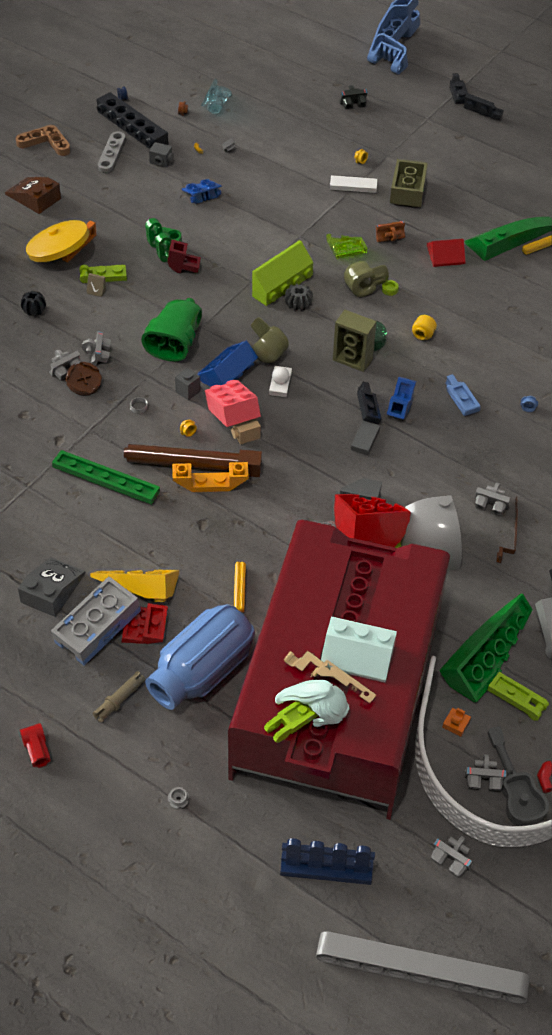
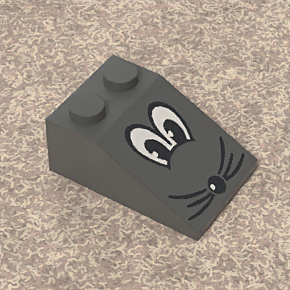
(50, 586)

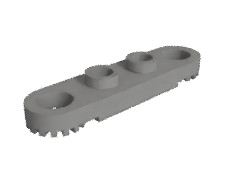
(111, 152)

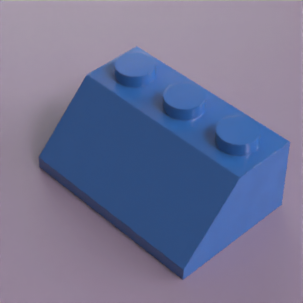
(228, 364)

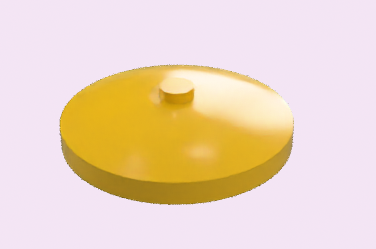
(57, 241)

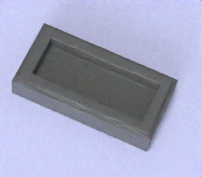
(365, 437)

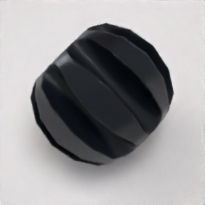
(33, 303)

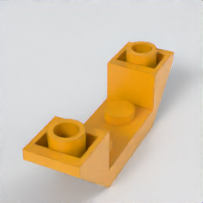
(210, 481)

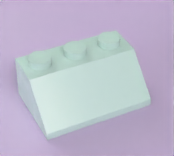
(359, 648)

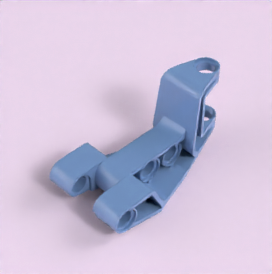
(398, 22)

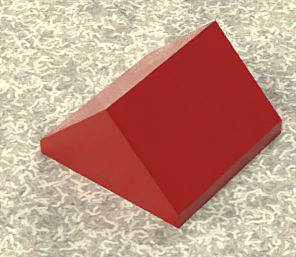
(447, 252)

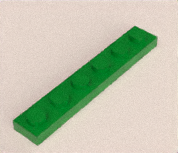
(106, 477)

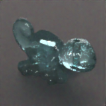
(216, 97)

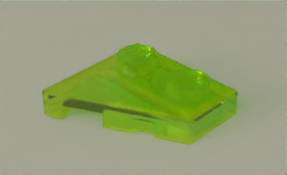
(346, 246)

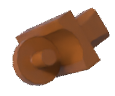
(390, 231)

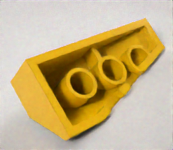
(154, 584)

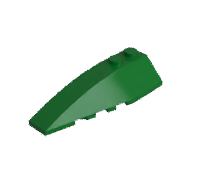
(508, 236)
(483, 653)

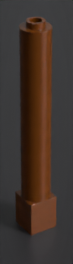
(198, 458)

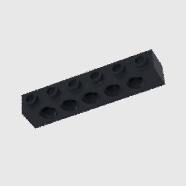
(131, 120)

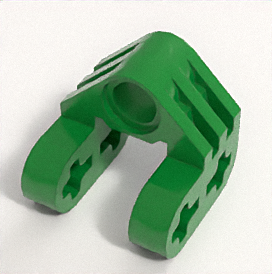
(163, 239)

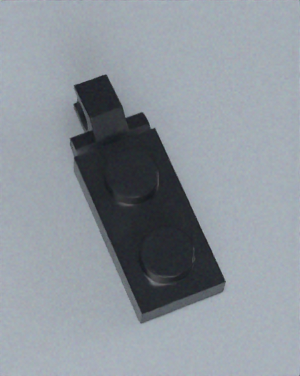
(458, 89)
(482, 107)
(368, 404)

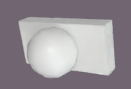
(280, 381)

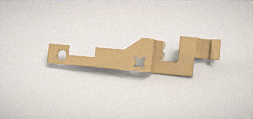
(322, 670)

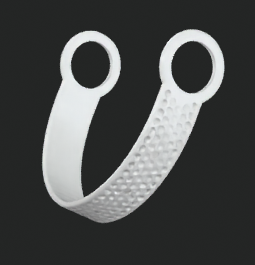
(456, 814)

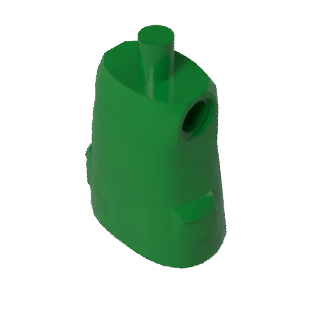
(172, 330)

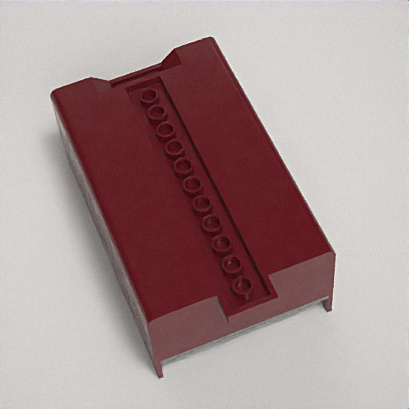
(356, 582)

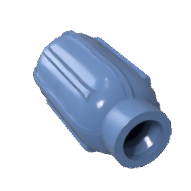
(201, 655)

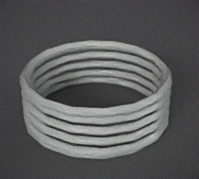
(139, 399)

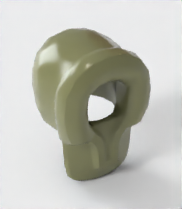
(358, 275)
(271, 342)

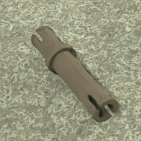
(113, 702)

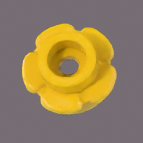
(361, 156)
(188, 428)

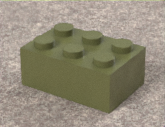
(408, 183)
(354, 340)

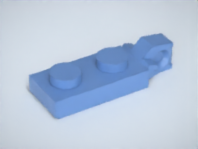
(462, 396)

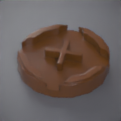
(83, 378)

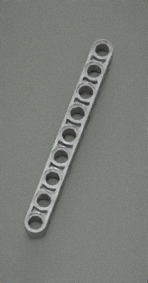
(423, 967)

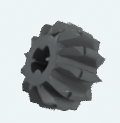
(298, 297)

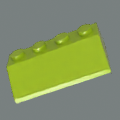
(280, 272)

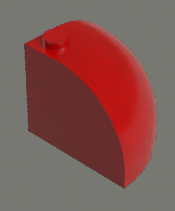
(370, 519)

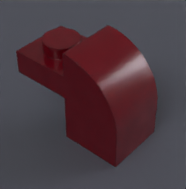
(179, 260)

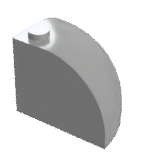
(436, 526)

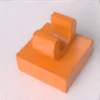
(456, 721)

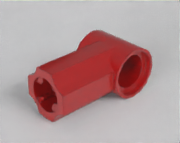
(34, 741)

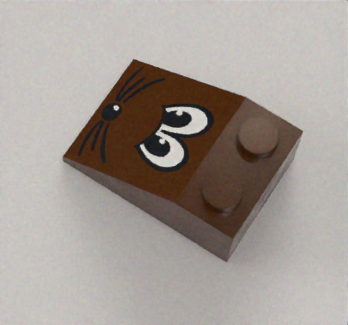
(36, 193)

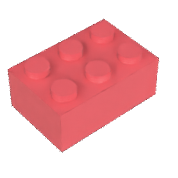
(232, 403)

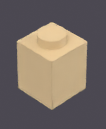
(246, 431)

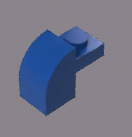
(402, 399)

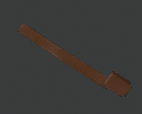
(506, 550)

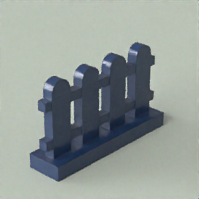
(327, 863)

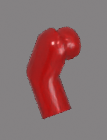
(543, 776)

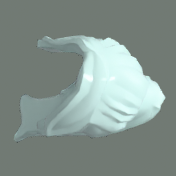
(321, 696)

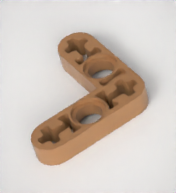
(46, 133)

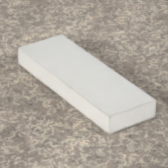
(353, 184)

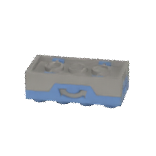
(96, 620)

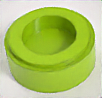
(390, 288)

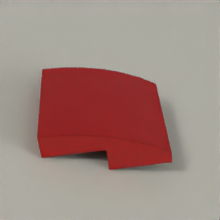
(146, 626)

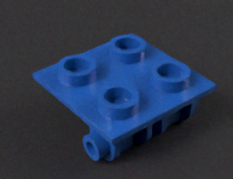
(203, 190)

